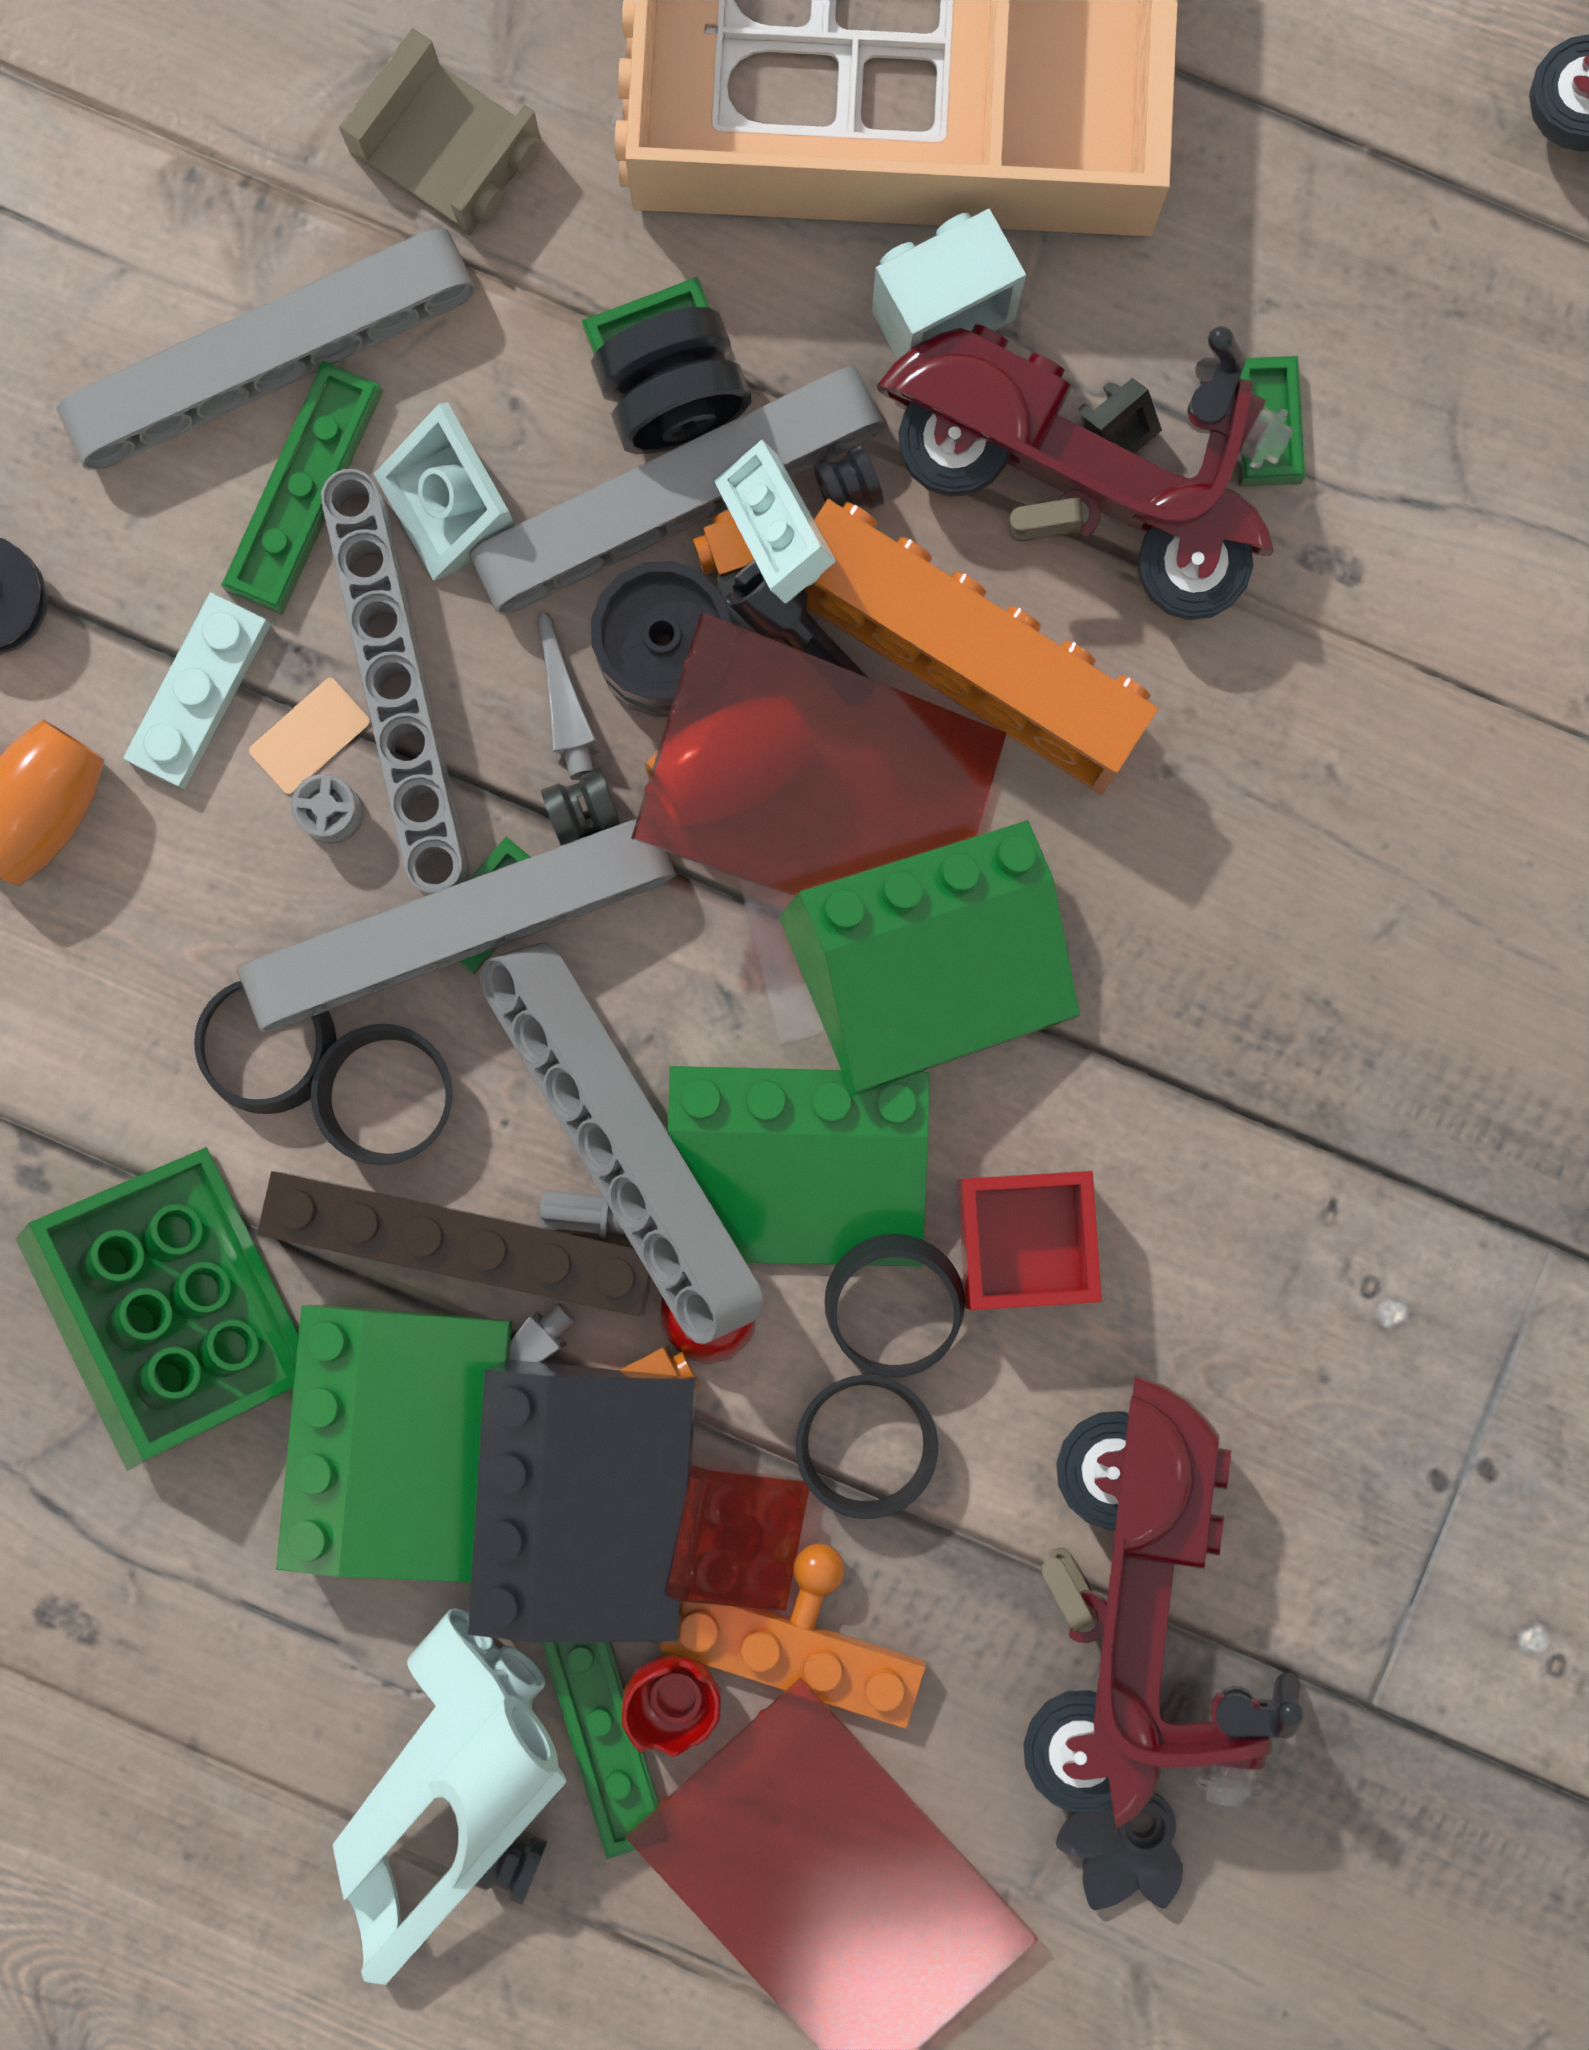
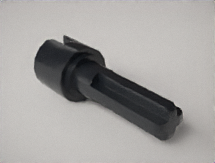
(788, 621)

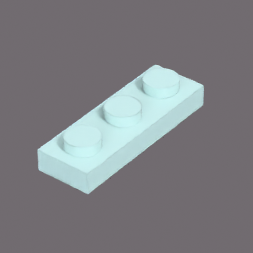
(774, 522)
(197, 691)

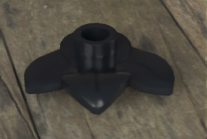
(1123, 1859)

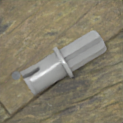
(578, 1213)

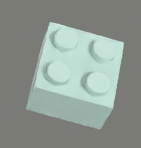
(947, 283)

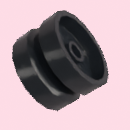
(671, 379)
(630, 615)

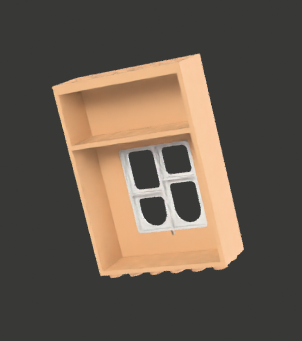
(1038, 115)

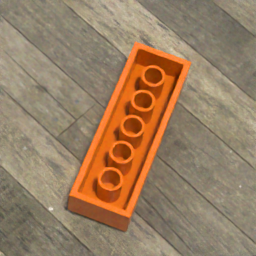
(975, 650)

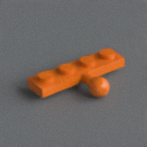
(784, 1648)

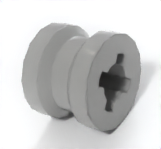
(314, 806)

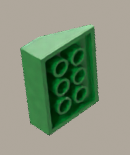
(934, 955)
(802, 1161)
(163, 1306)
(386, 1443)

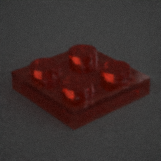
(738, 1538)

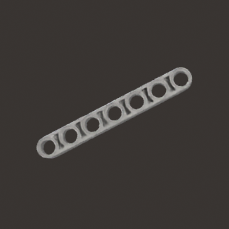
(266, 349)
(670, 492)
(382, 657)
(451, 925)
(622, 1142)

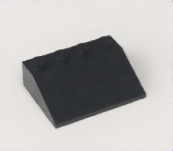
(579, 1503)

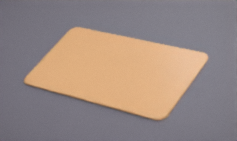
(309, 735)

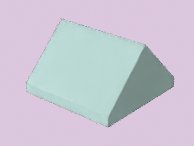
(442, 493)

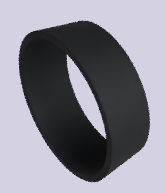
(324, 1079)
(289, 1100)
(894, 1246)
(887, 1505)

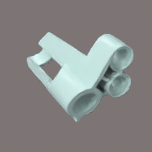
(477, 1753)

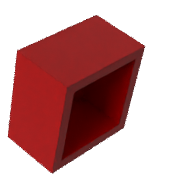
(1029, 1240)

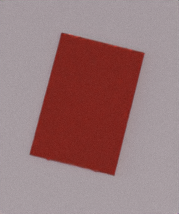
(806, 766)
(830, 1882)

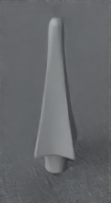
(569, 726)
(541, 1335)

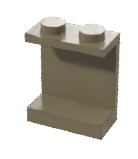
(439, 135)

